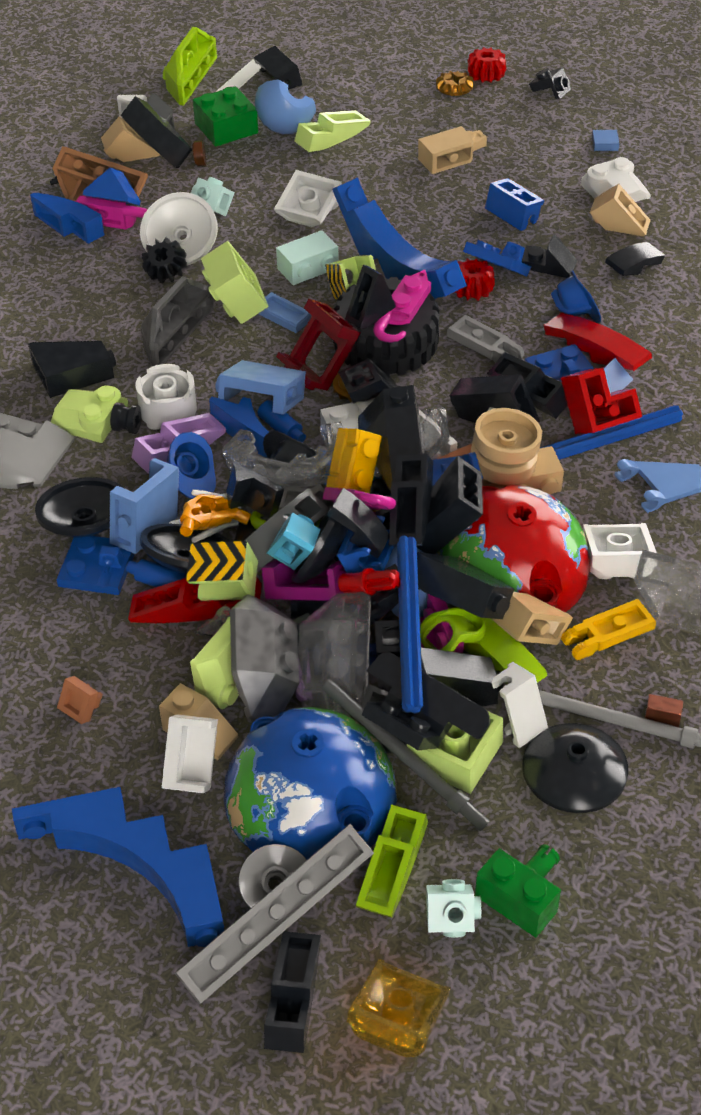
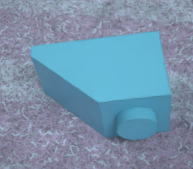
(294, 540)

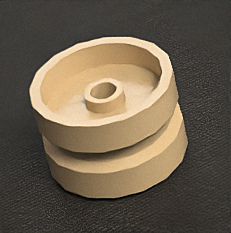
(506, 445)

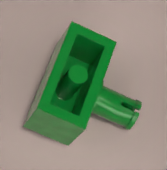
(521, 889)

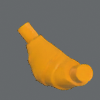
(209, 512)

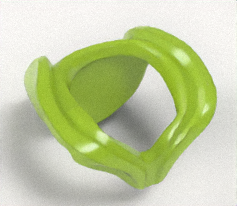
(465, 627)

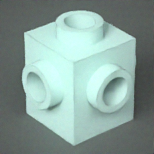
(214, 194)
(439, 905)

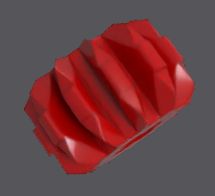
(486, 65)
(478, 277)

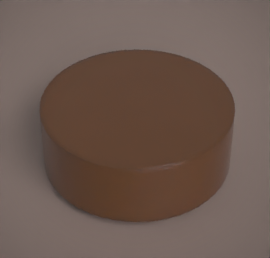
(199, 153)

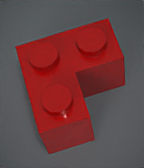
(594, 406)

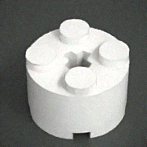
(165, 395)

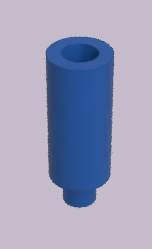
(281, 422)
(152, 573)

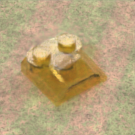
(397, 1009)

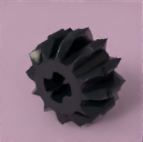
(164, 260)

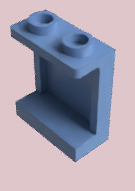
(282, 383)
(147, 506)

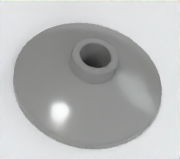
(263, 865)

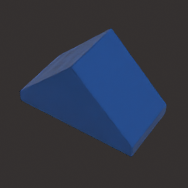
(112, 186)

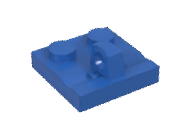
(509, 258)
(561, 362)
(94, 566)

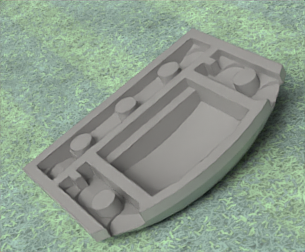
(29, 450)

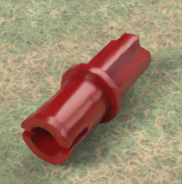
(369, 581)

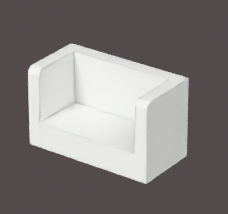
(189, 753)

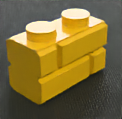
(354, 459)

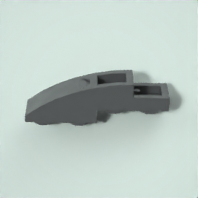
(308, 503)

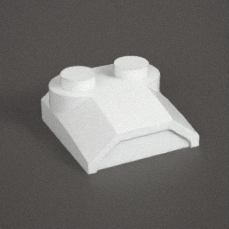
(608, 174)
(307, 199)
(616, 548)

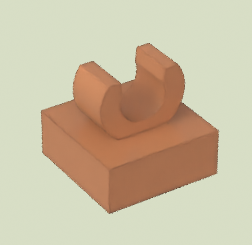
(78, 699)

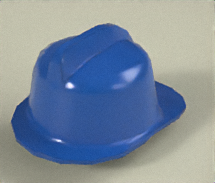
(575, 299)
(195, 463)

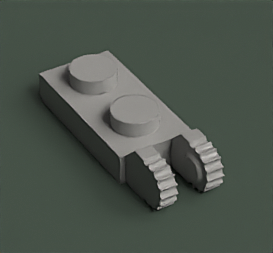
(483, 339)

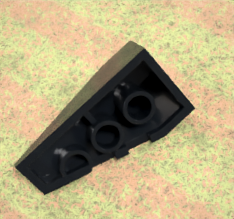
(395, 418)

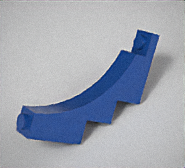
(396, 256)
(99, 826)

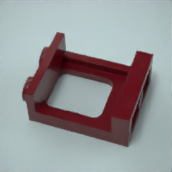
(337, 328)

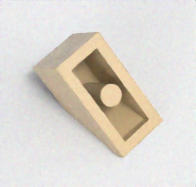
(125, 143)
(619, 212)
(534, 620)
(191, 703)

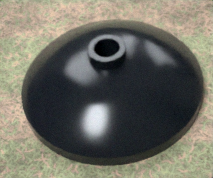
(76, 507)
(169, 547)
(324, 552)
(572, 780)

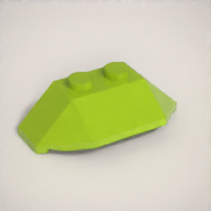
(189, 64)

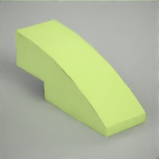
(330, 129)

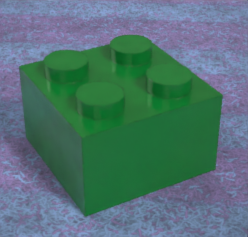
(225, 115)

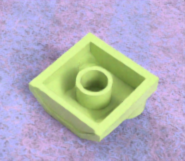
(87, 412)
(213, 669)

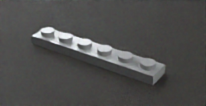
(273, 914)

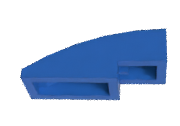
(68, 216)

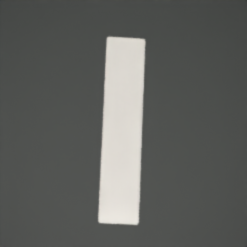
(242, 76)

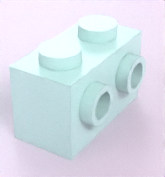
(306, 257)

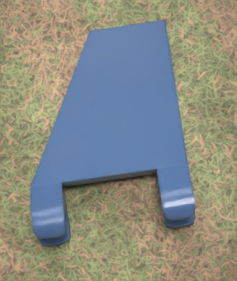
(667, 480)

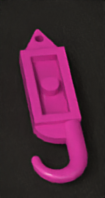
(113, 213)
(408, 299)
(373, 501)

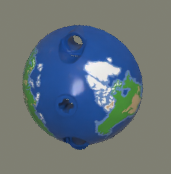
(300, 774)

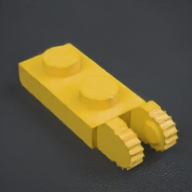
(609, 629)

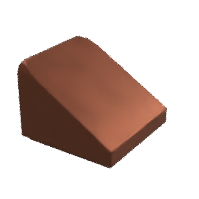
(664, 710)

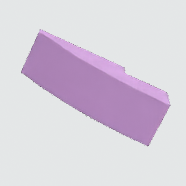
(158, 444)

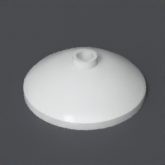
(180, 215)

